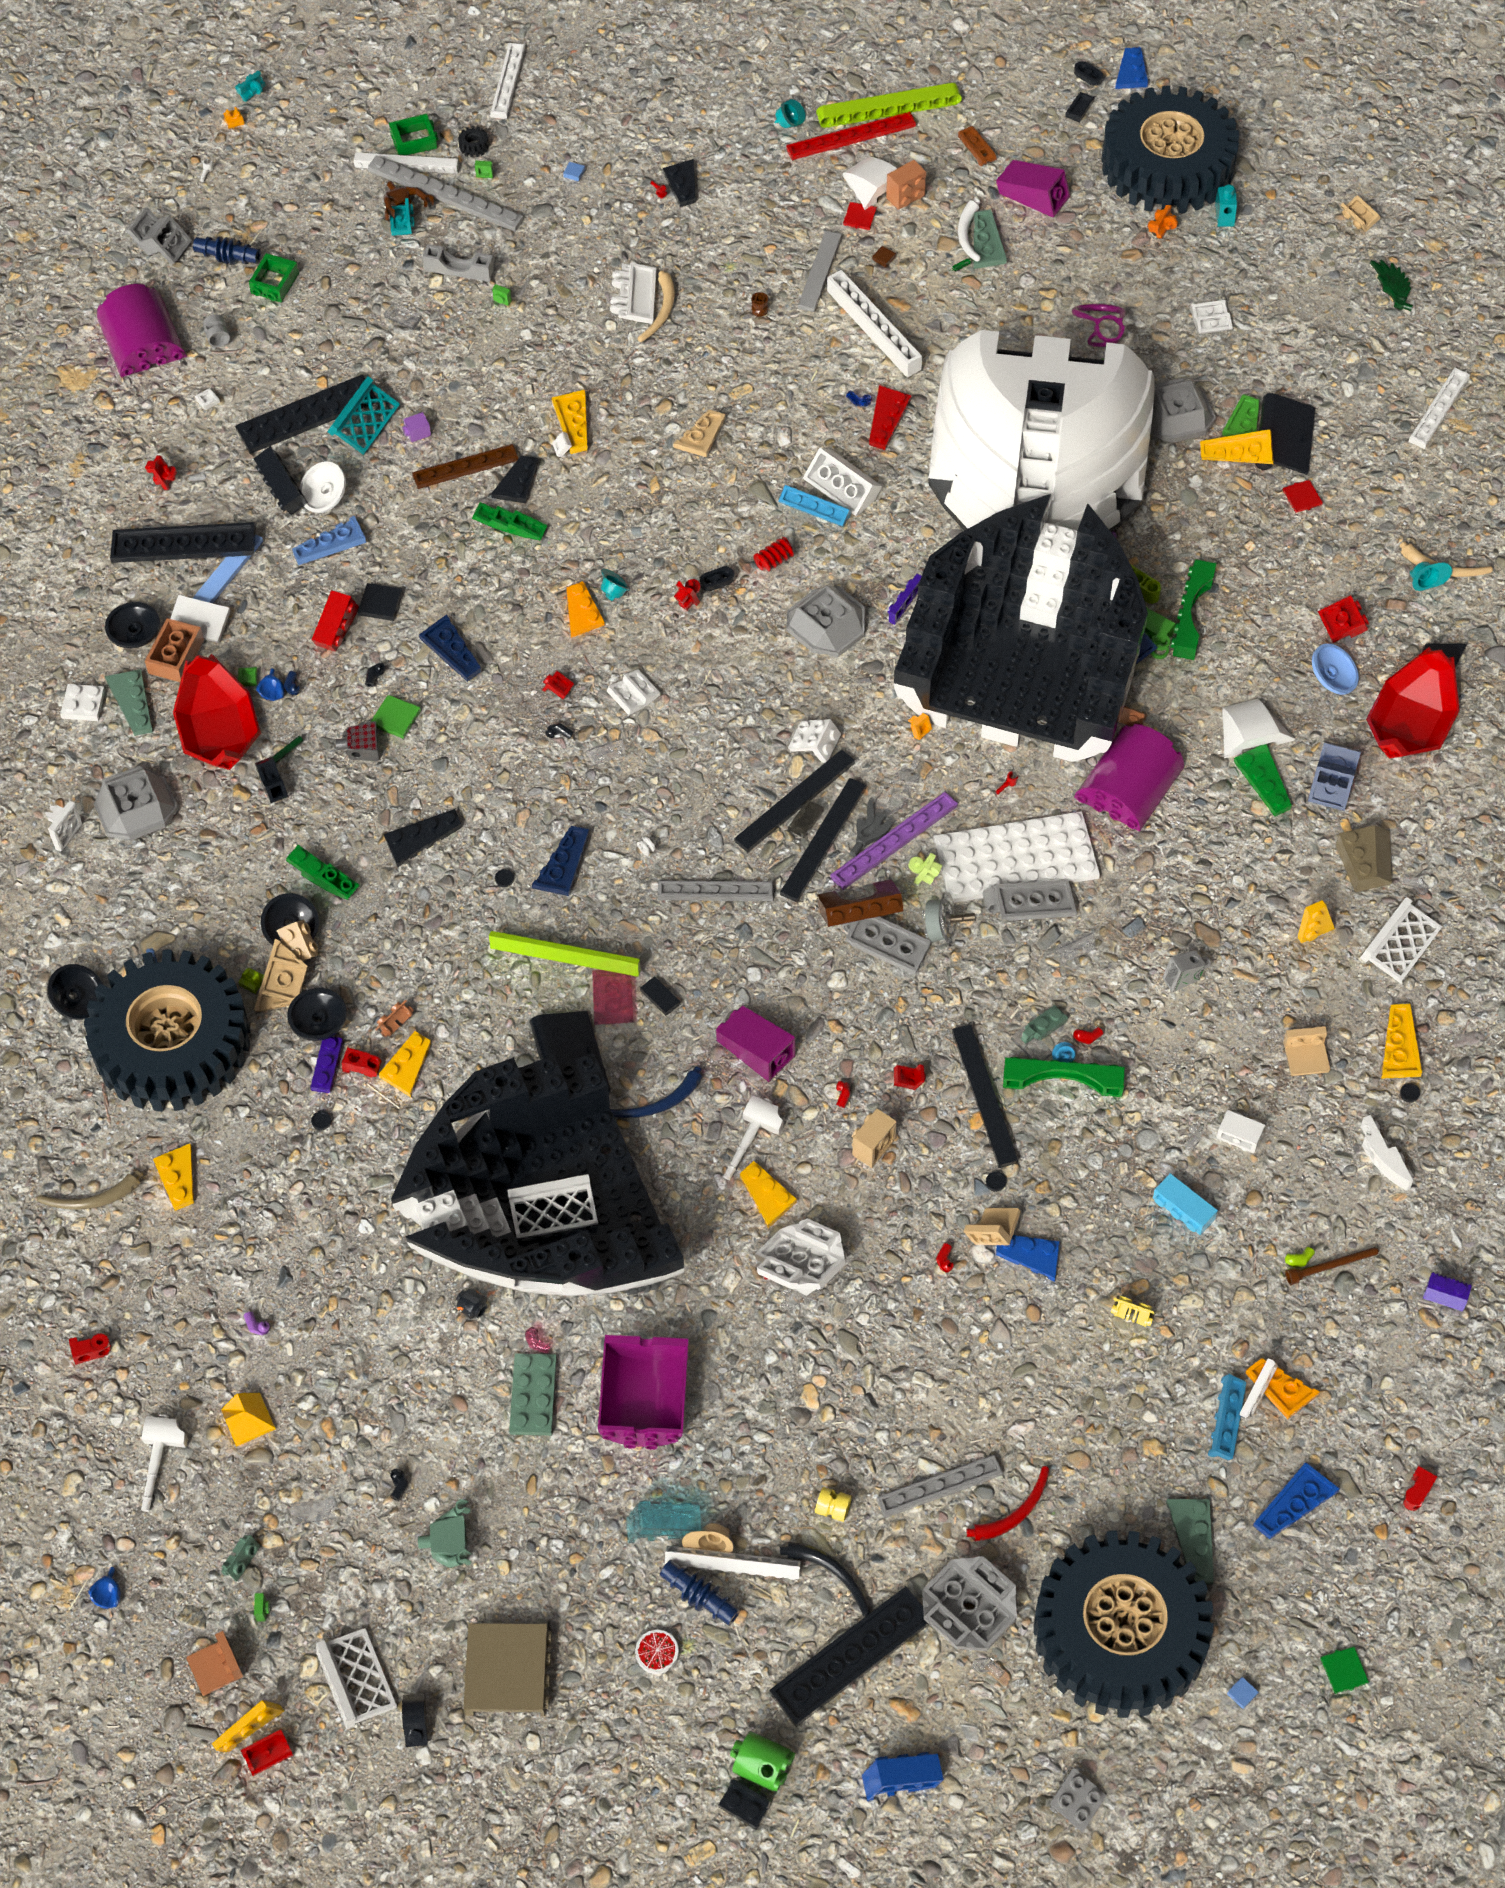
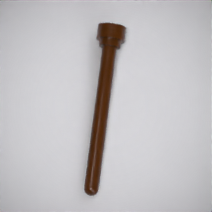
(1295, 1275)

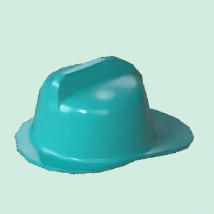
(790, 114)
(1430, 575)
(613, 584)

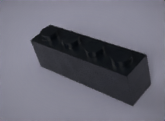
(280, 480)

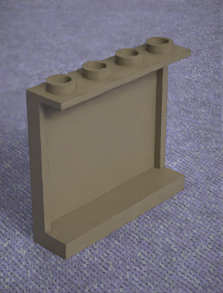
(507, 1668)

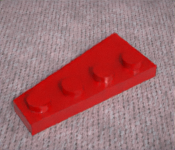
(887, 415)

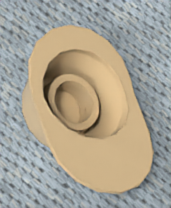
(711, 1537)

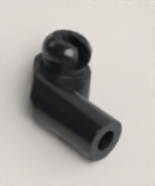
(374, 672)

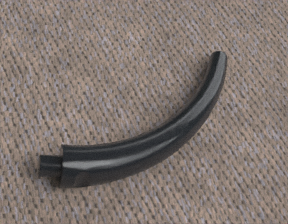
(817, 1556)

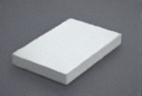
(203, 614)

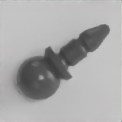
(647, 1288)

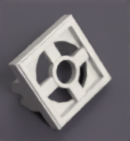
(60, 821)

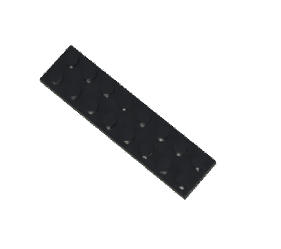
(299, 416)
(183, 542)
(849, 1656)

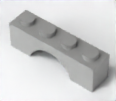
(438, 260)

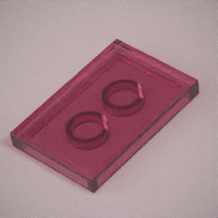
(612, 997)

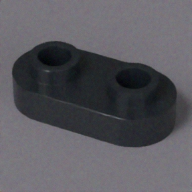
(1088, 73)
(716, 578)

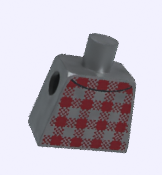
(360, 742)

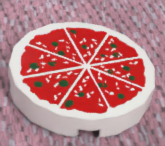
(656, 1651)

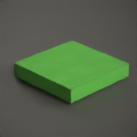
(396, 716)

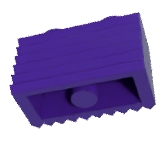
(1447, 1292)

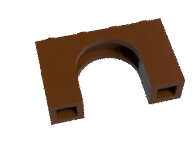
(838, 911)

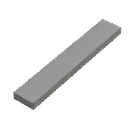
(819, 271)
(715, 890)
(939, 1486)

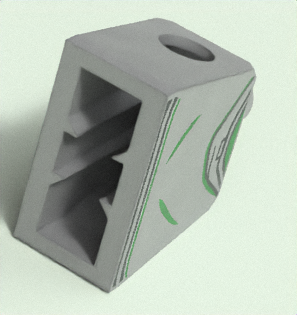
(1185, 970)

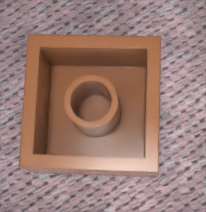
(906, 184)

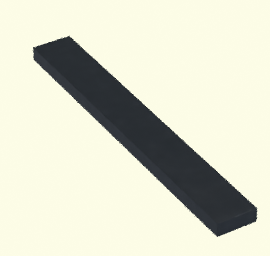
(794, 801)
(823, 840)
(984, 1096)

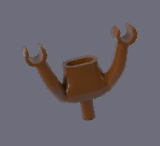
(397, 196)

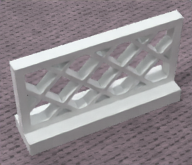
(1392, 927)
(548, 1190)
(337, 1684)

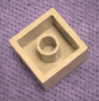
(873, 1137)

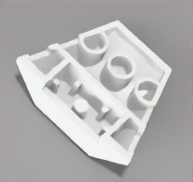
(868, 179)
(1249, 726)

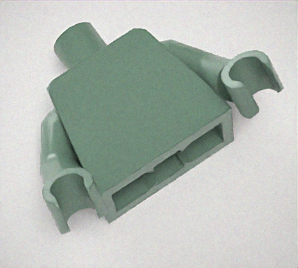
(448, 1537)

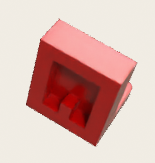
(558, 684)

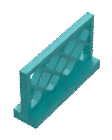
(353, 405)

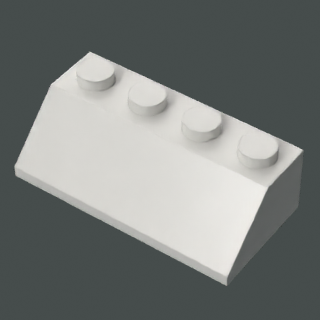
(842, 481)

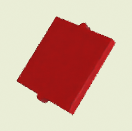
(858, 217)
(1302, 496)

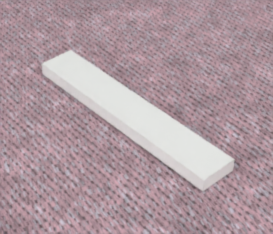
(507, 81)
(1439, 408)

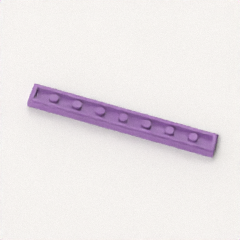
(893, 840)

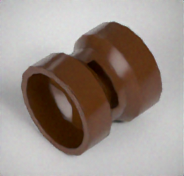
(759, 304)

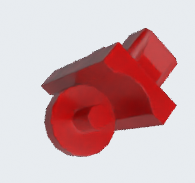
(162, 472)
(687, 594)

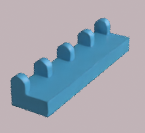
(814, 506)
(1227, 1417)

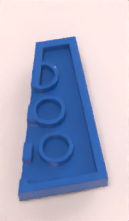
(1297, 1498)

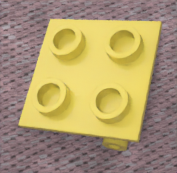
(1125, 1303)

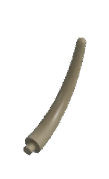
(115, 1193)

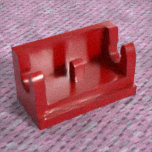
(266, 1752)

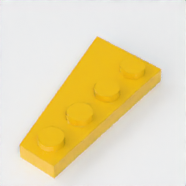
(572, 418)
(1247, 448)
(1401, 1047)

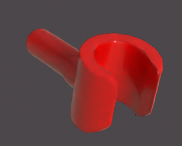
(660, 192)
(1009, 782)

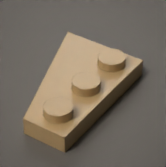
(702, 435)

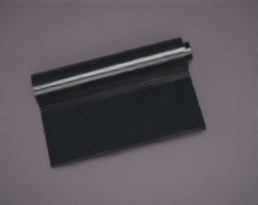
(1291, 431)
(566, 1037)

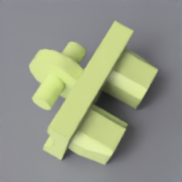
(927, 869)

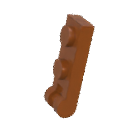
(977, 145)

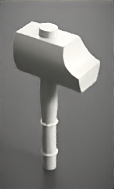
(759, 1114)
(159, 1432)

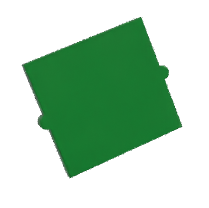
(1344, 1670)

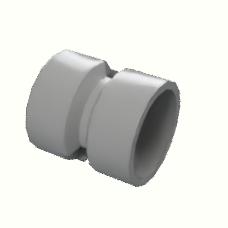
(216, 330)

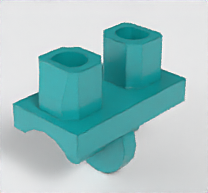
(251, 86)

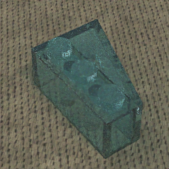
(662, 1519)

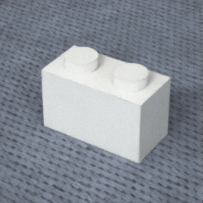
(1240, 1131)

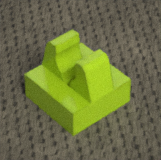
(251, 980)

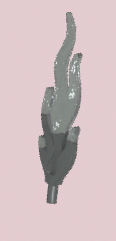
(878, 811)

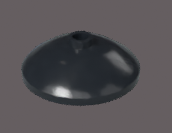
(132, 618)
(287, 907)
(74, 981)
(316, 1005)

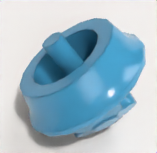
(1064, 1052)

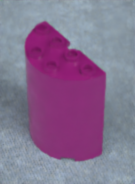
(138, 329)
(1132, 776)
(643, 1390)

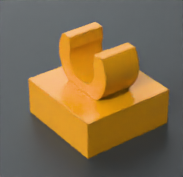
(233, 118)
(920, 725)

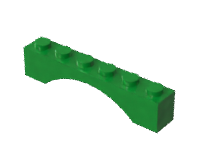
(1187, 636)
(1102, 1078)

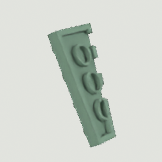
(987, 241)
(131, 697)
(1194, 1536)

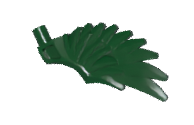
(1394, 284)

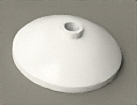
(323, 487)

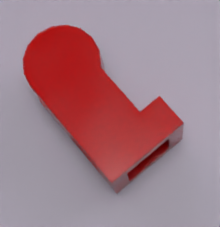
(361, 1062)
(89, 1349)
(1416, 1495)

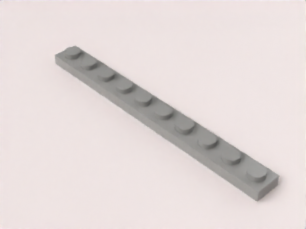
(446, 193)

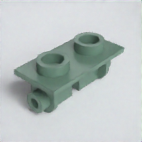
(245, 1551)

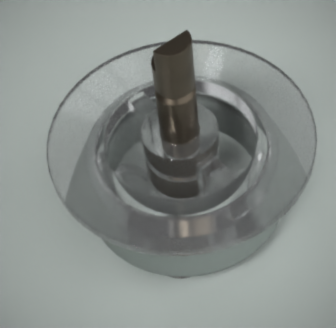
(942, 919)

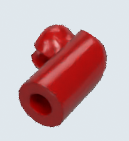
(1087, 1037)
(844, 1096)
(942, 1258)

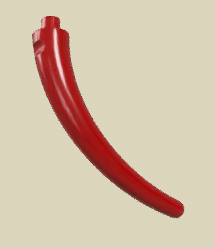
(1004, 1525)

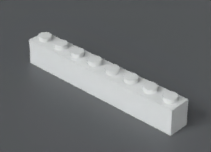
(874, 323)

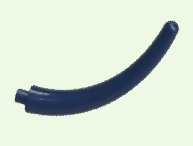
(677, 1096)

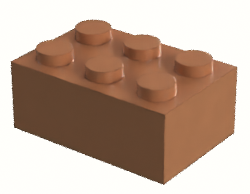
(172, 648)

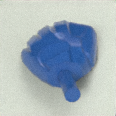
(271, 687)
(105, 1591)

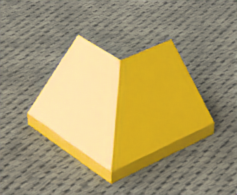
(247, 1417)

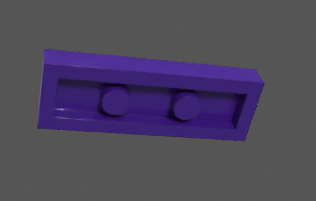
(904, 599)
(326, 1065)

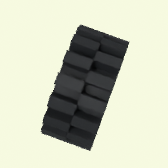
(473, 135)

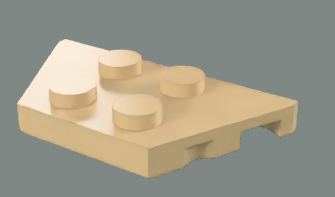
(281, 980)

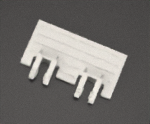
(636, 292)

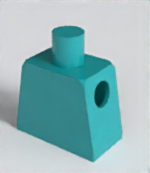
(1226, 198)

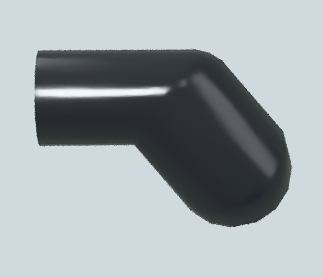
(558, 728)
(400, 1482)

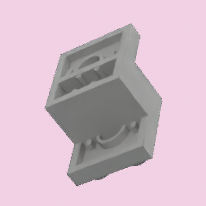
(158, 235)

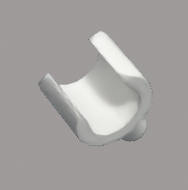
(206, 168)

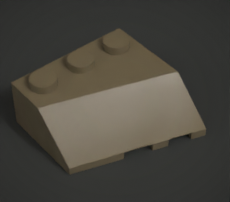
(1366, 857)

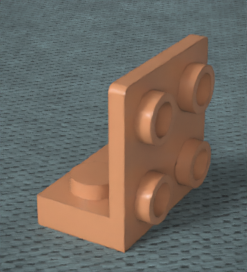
(214, 1665)

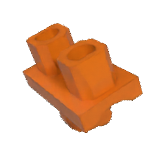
(1163, 222)

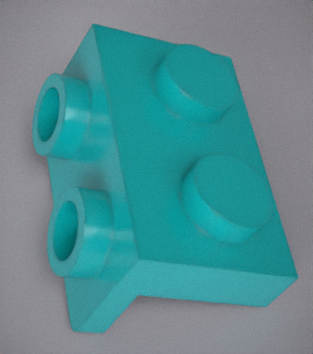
(403, 221)

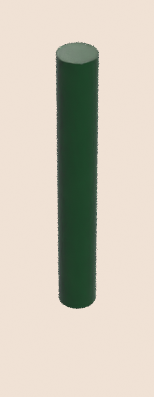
(288, 748)

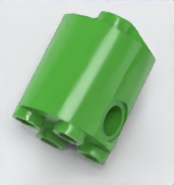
(761, 1761)

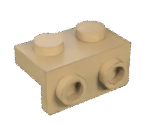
(1361, 214)
(298, 940)

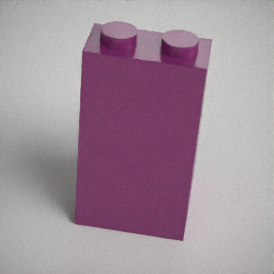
(1035, 186)
(757, 1042)

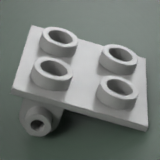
(1077, 1799)

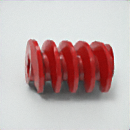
(773, 554)

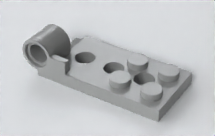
(1000, 900)
(889, 953)

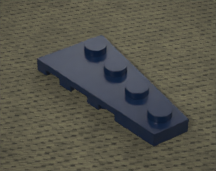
(451, 648)
(563, 863)

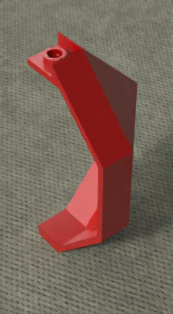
(1416, 706)
(214, 713)

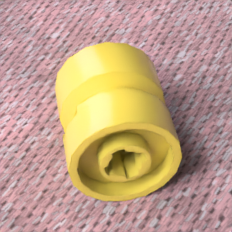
(834, 1504)

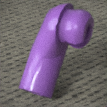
(256, 1327)

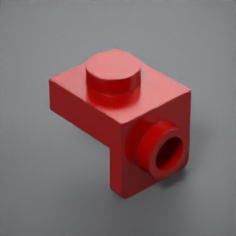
(909, 1077)

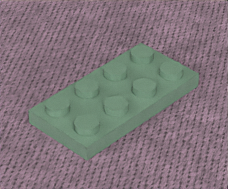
(533, 1394)

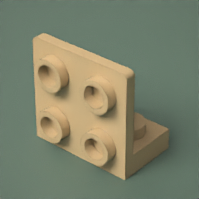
(1306, 1051)
(995, 1227)

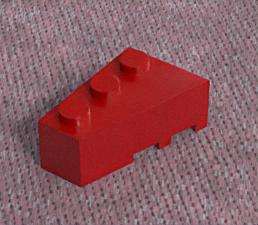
(335, 621)

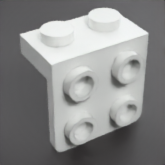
(816, 736)

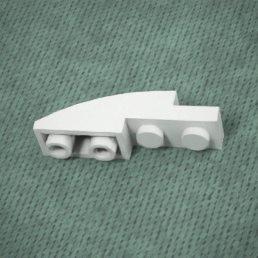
(1386, 1159)

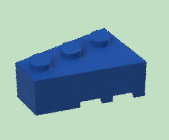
(901, 1774)

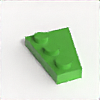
(1243, 417)

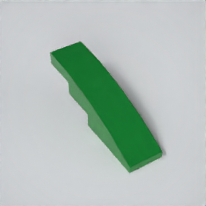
(509, 522)

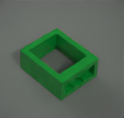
(412, 125)
(275, 264)

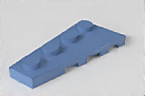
(328, 543)

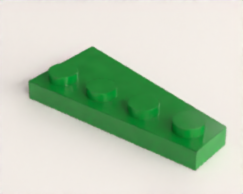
(1264, 778)

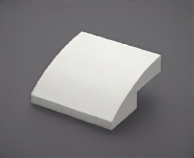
(1211, 317)
(633, 692)

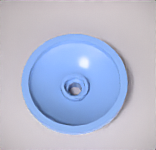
(1335, 669)

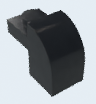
(271, 780)
(414, 1720)

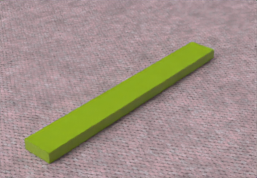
(564, 953)

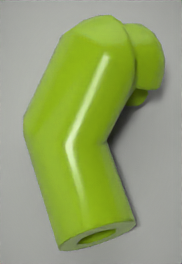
(1299, 1260)

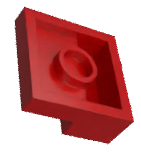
(1343, 619)

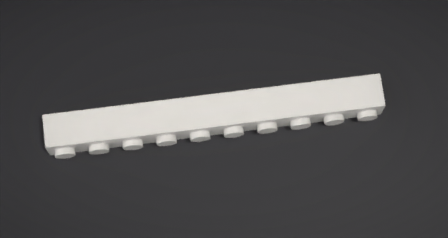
(415, 163)
(733, 1562)

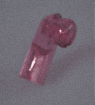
(534, 1342)

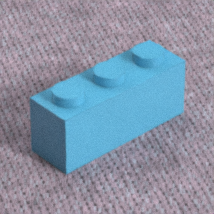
(1184, 1204)

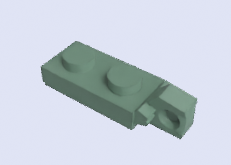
(1044, 1024)

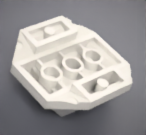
(801, 1256)

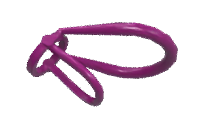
(1078, 311)

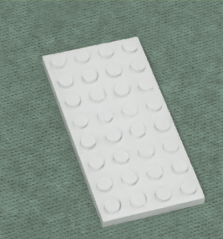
(1016, 853)

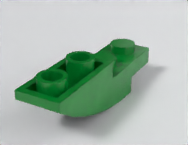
(322, 875)

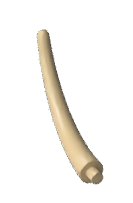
(668, 299)
(1417, 557)

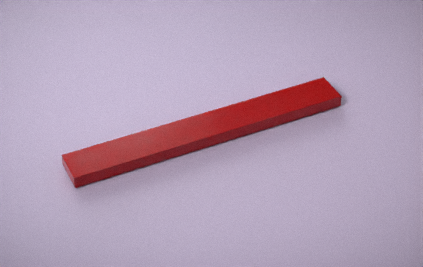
(850, 135)

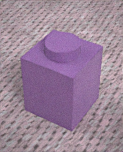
(416, 427)

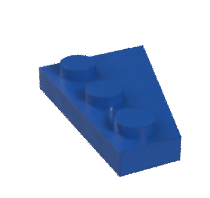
(1132, 70)
(1033, 1253)

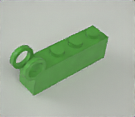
(1160, 631)

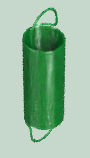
(962, 264)

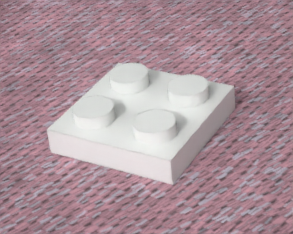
(82, 702)

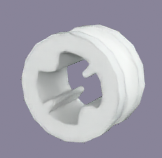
(646, 846)

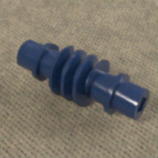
(227, 250)
(699, 1594)

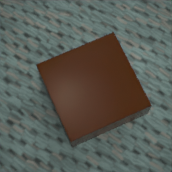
(884, 256)

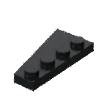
(411, 839)

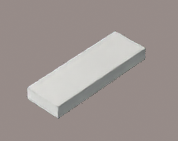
(1259, 1389)

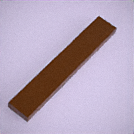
(465, 466)

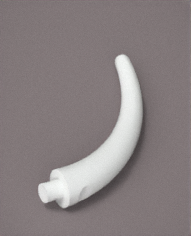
(963, 227)

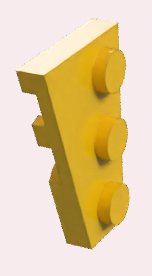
(1315, 922)
(405, 1065)

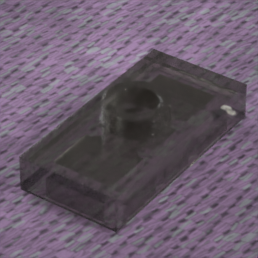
(806, 818)

